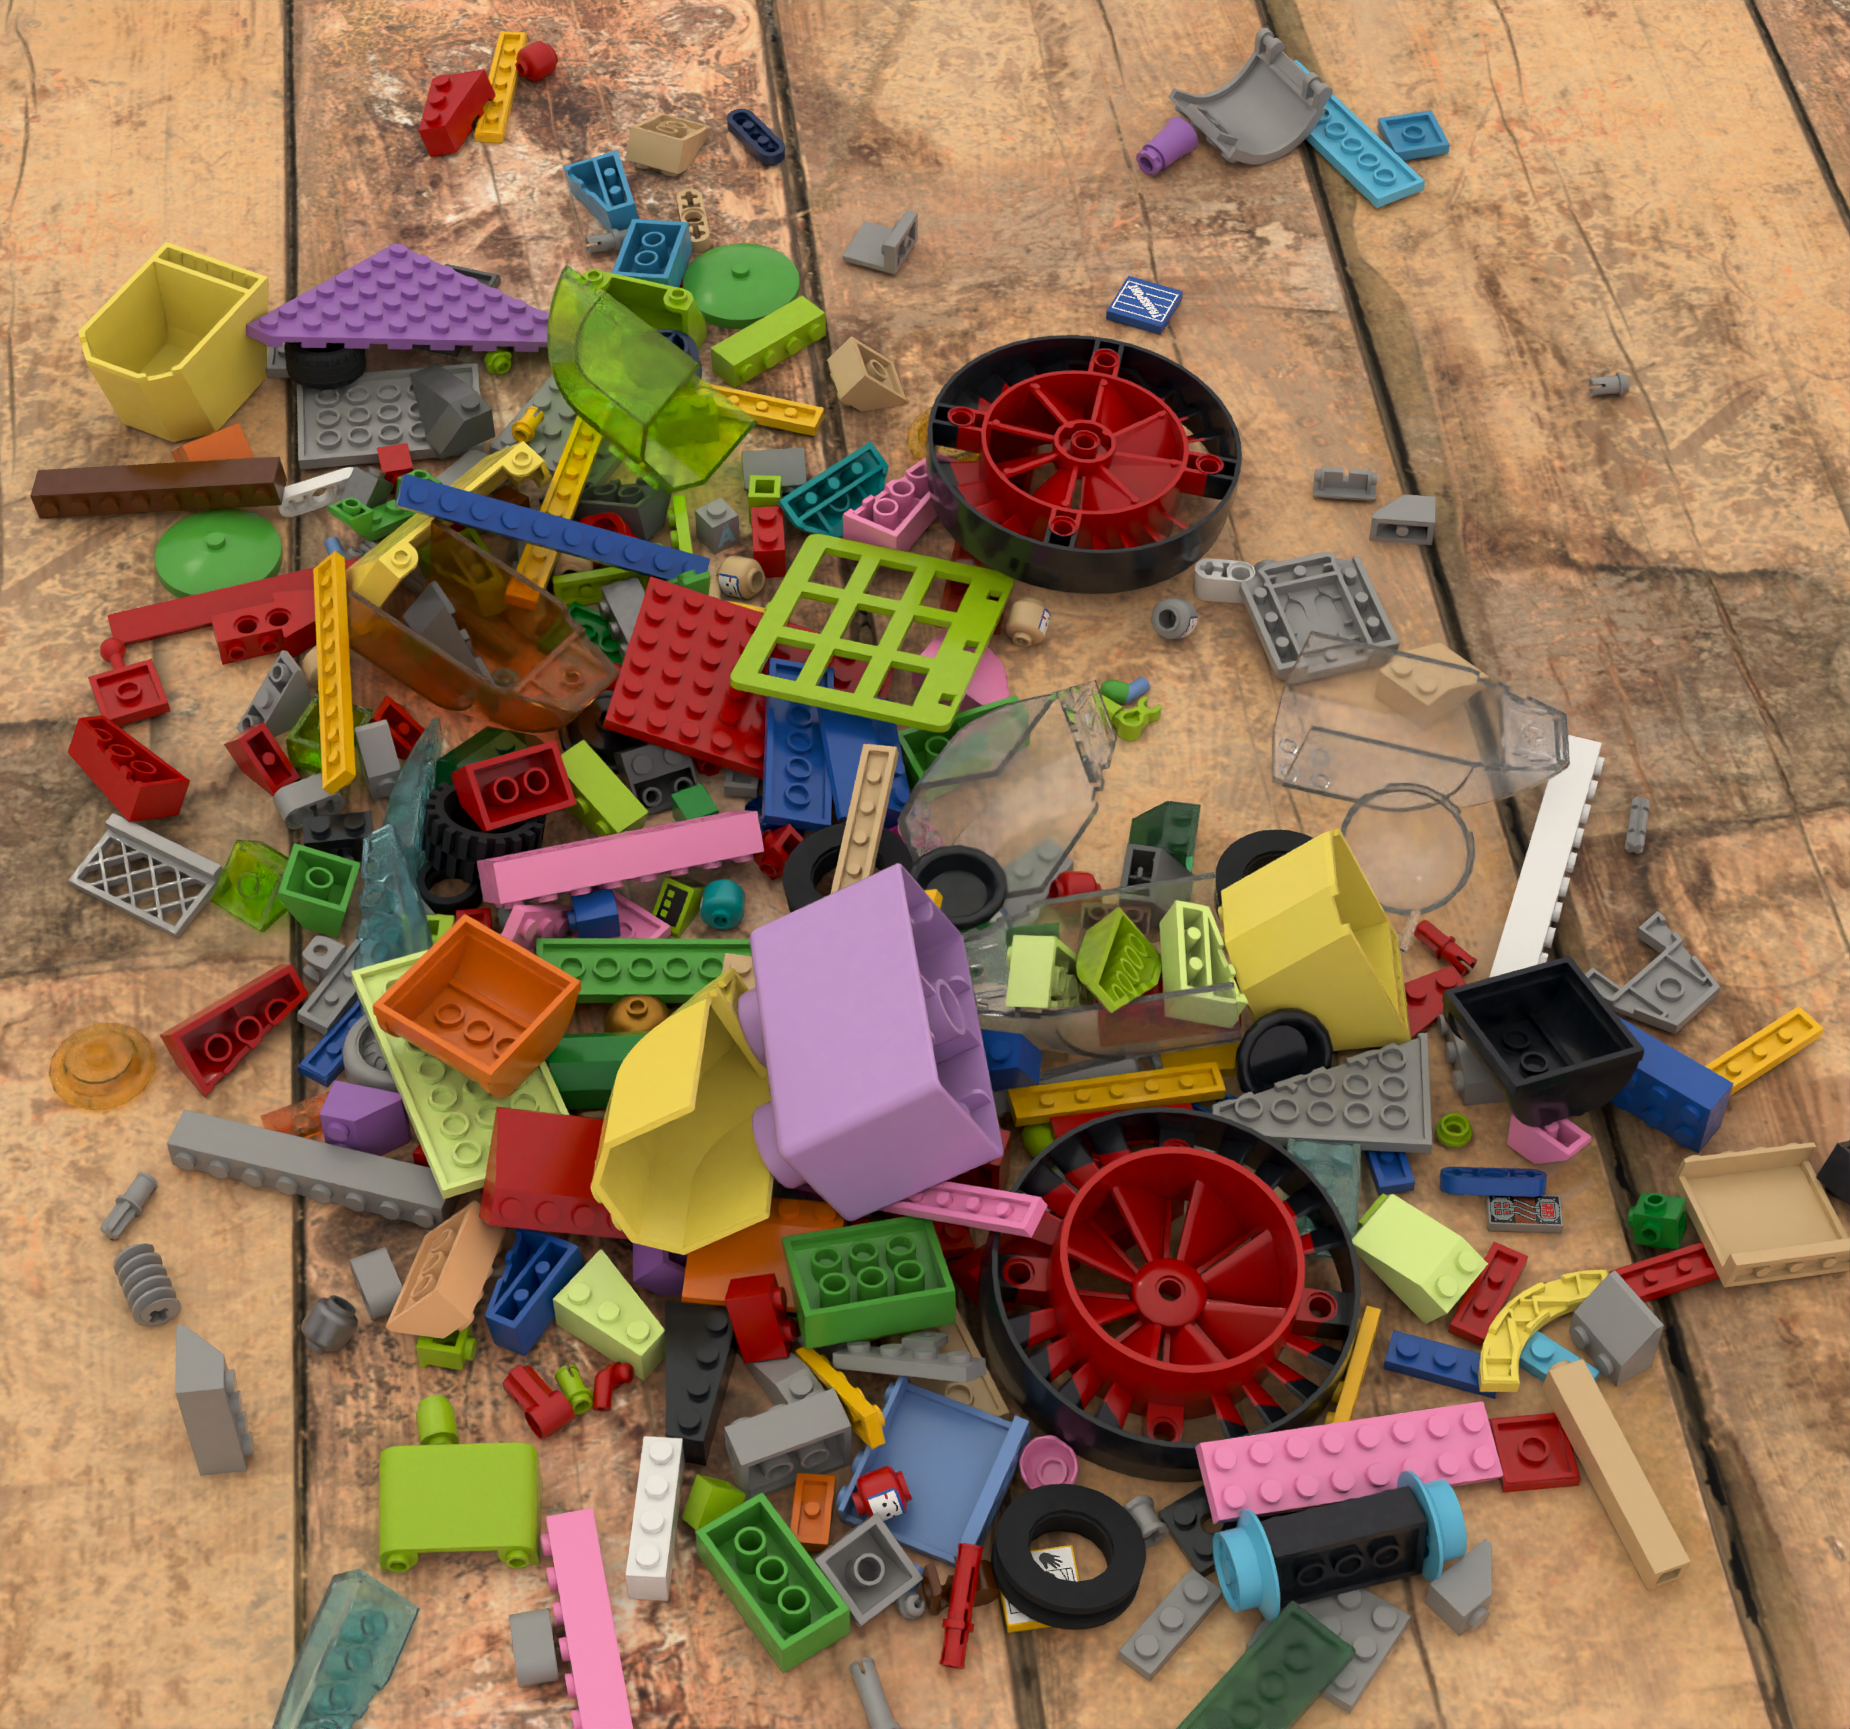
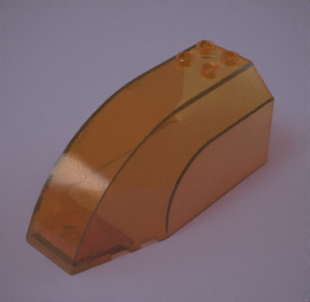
(509, 627)

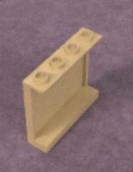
(1763, 1214)

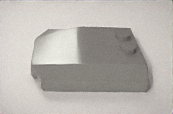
(1318, 596)

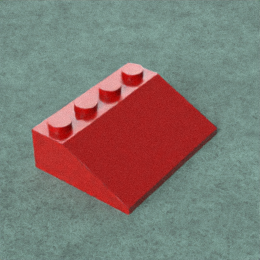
(543, 1174)

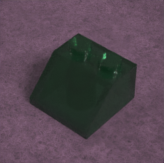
(1170, 827)

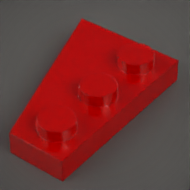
(1425, 997)

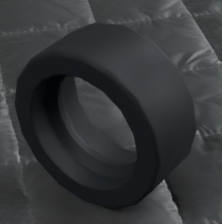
(429, 876)

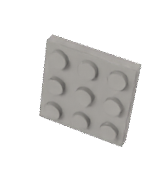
(1366, 1625)

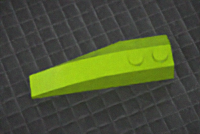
(1117, 961)

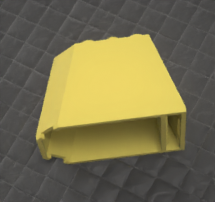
(177, 344)
(1318, 942)

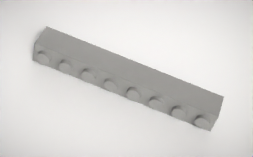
(309, 1169)

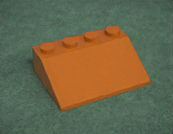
(754, 1251)

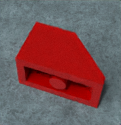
(262, 758)

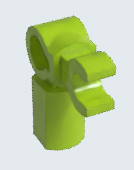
(1133, 721)

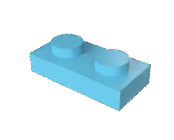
(1543, 1353)

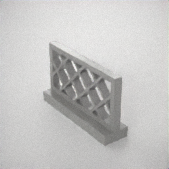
(157, 850)

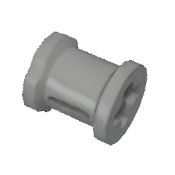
(1143, 1513)

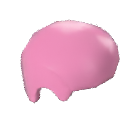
(1048, 1462)

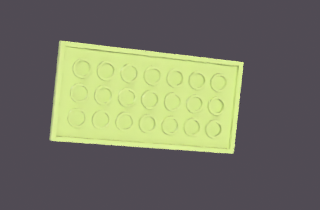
(444, 1106)

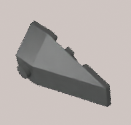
(450, 411)
(635, 503)
(433, 620)

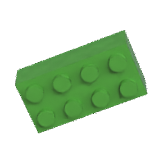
(773, 1582)

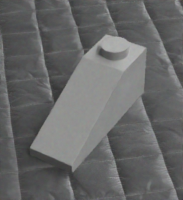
(784, 1378)

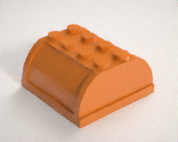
(481, 1006)

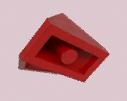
(402, 725)

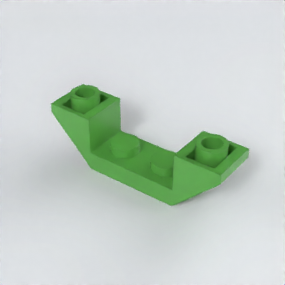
(377, 521)

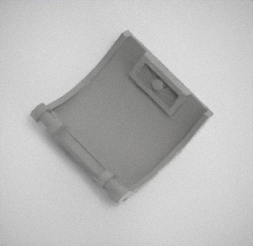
(1262, 109)

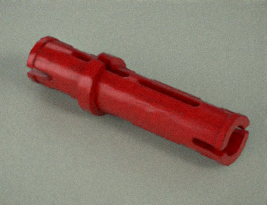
(962, 1599)

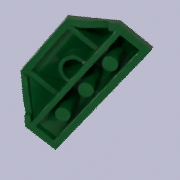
(482, 746)

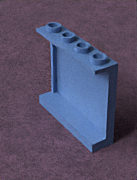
(952, 1463)

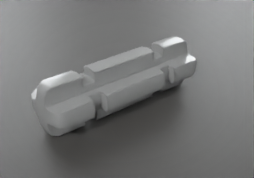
(1637, 825)

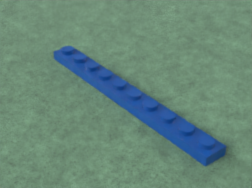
(545, 530)

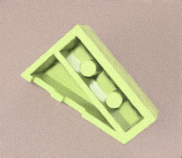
(1194, 951)
(611, 1316)

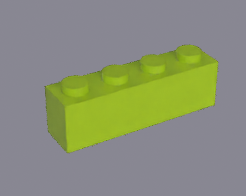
(768, 341)

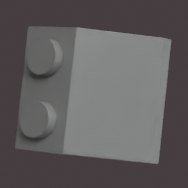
(787, 463)
(1616, 1330)
(868, 1568)

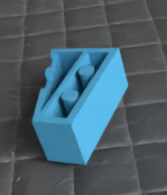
(603, 189)

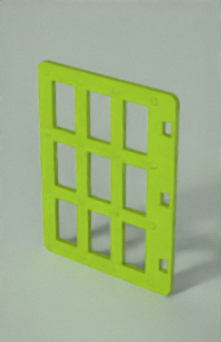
(947, 673)

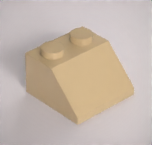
(865, 377)

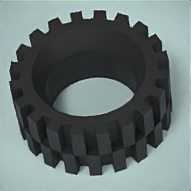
(456, 846)

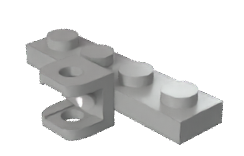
(334, 982)
(916, 1357)

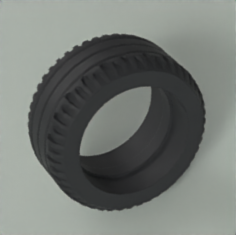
(324, 367)

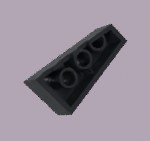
(698, 1370)

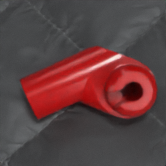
(608, 1380)

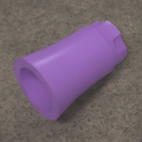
(1167, 146)

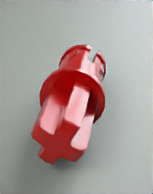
(1444, 947)

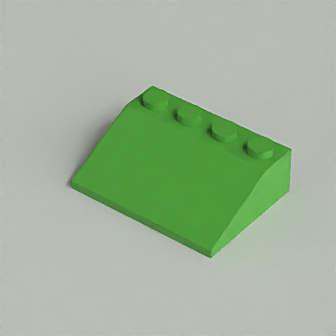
(869, 1281)

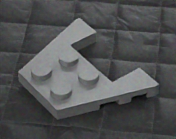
(1667, 989)

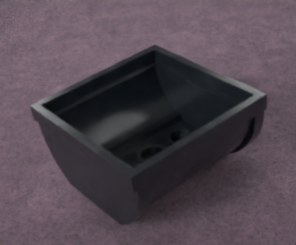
(1545, 1040)

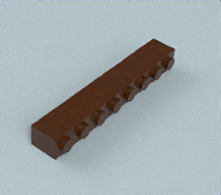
(159, 487)

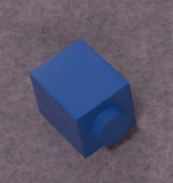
(594, 915)

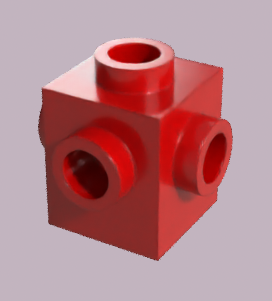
(777, 848)

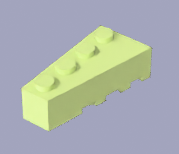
(1043, 974)

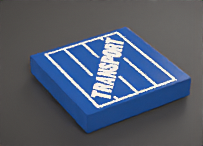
(1144, 305)

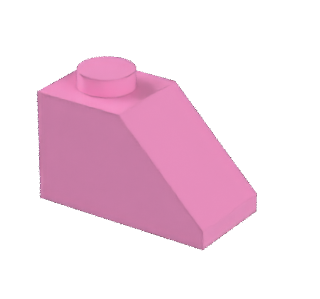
(1547, 1143)

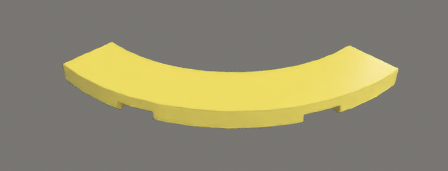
(1522, 1319)

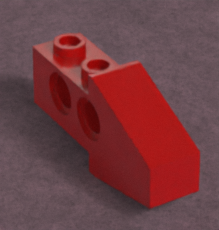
(267, 628)

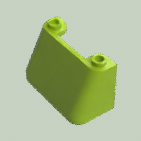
(654, 303)
(459, 1502)

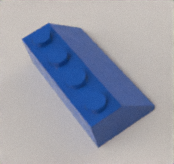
(843, 743)

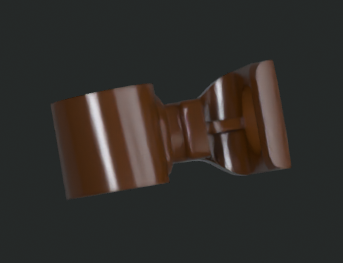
(938, 1596)

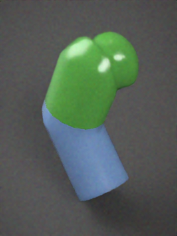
(1123, 692)

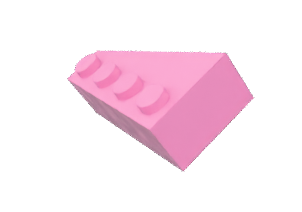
(896, 514)

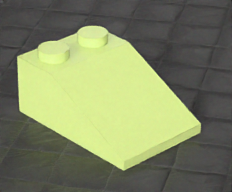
(1417, 1257)

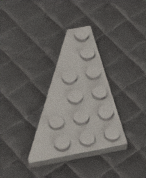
(1367, 1101)

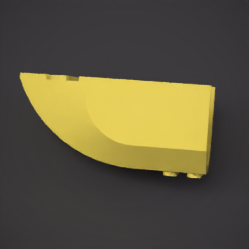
(678, 1129)

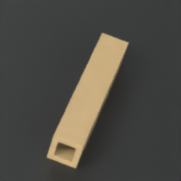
(1615, 1474)

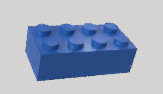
(1674, 1093)

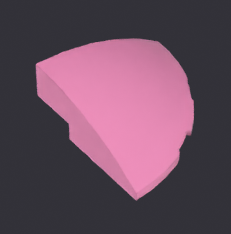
(987, 684)

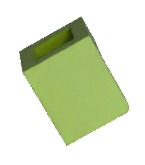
(710, 1500)

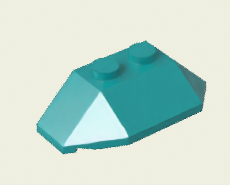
(822, 501)

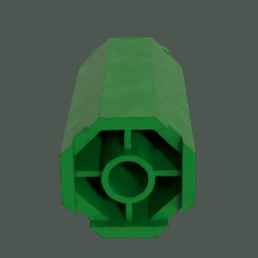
(587, 1066)

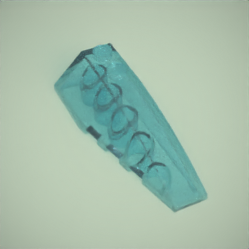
(412, 790)
(391, 903)
(346, 1653)

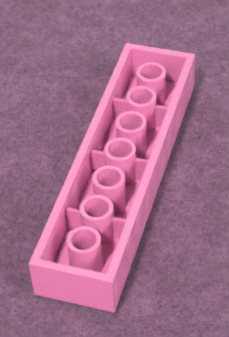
(620, 856)

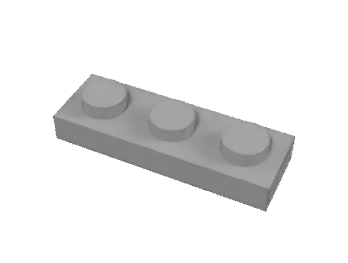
(1170, 1625)

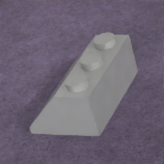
(789, 1440)

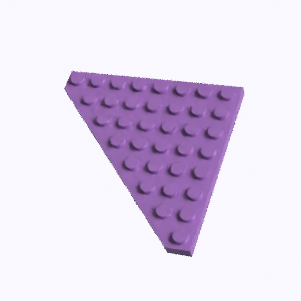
(403, 302)

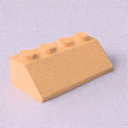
(447, 1276)

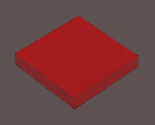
(1534, 1453)

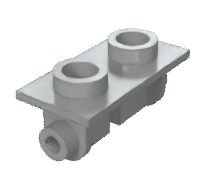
(1333, 484)

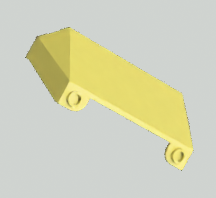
(396, 556)

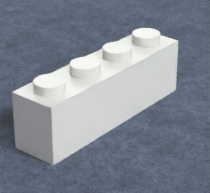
(655, 1518)

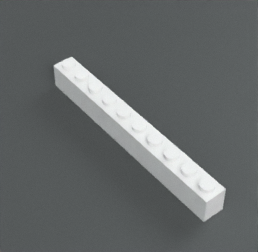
(1549, 859)

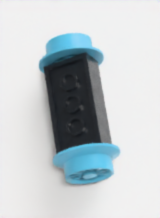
(1340, 1546)

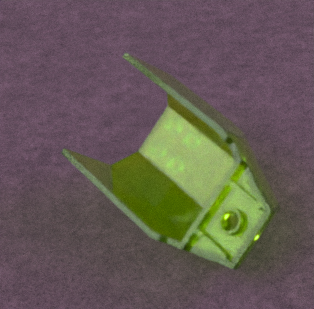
(638, 389)

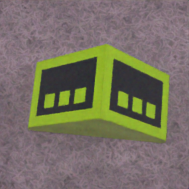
(678, 902)

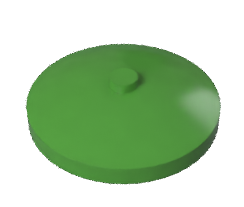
(741, 283)
(217, 551)

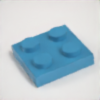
(1413, 135)

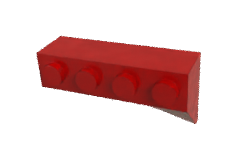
(224, 1032)

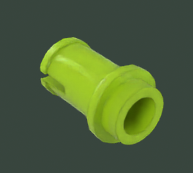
(574, 1389)

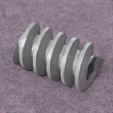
(146, 1285)

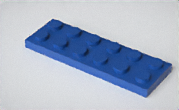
(794, 758)

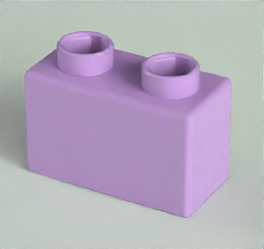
(868, 1047)

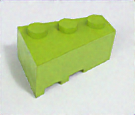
(601, 797)

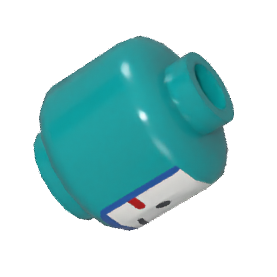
(722, 902)

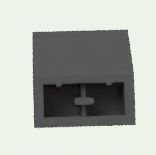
(654, 774)
(1150, 864)

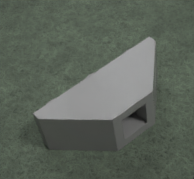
(279, 699)

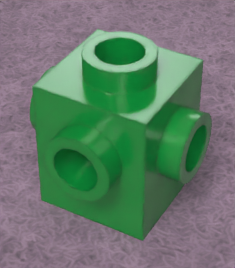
(1658, 1220)

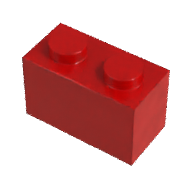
(769, 540)
(760, 1317)

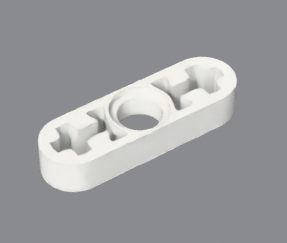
(296, 492)

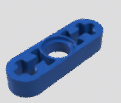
(1493, 1181)

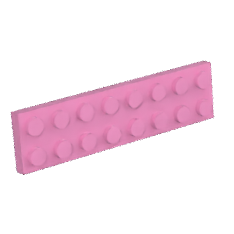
(1346, 1460)

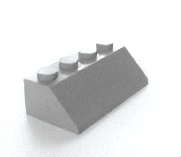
(211, 1406)

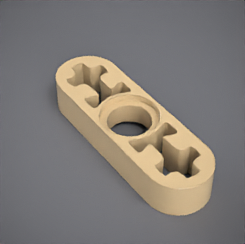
(696, 212)

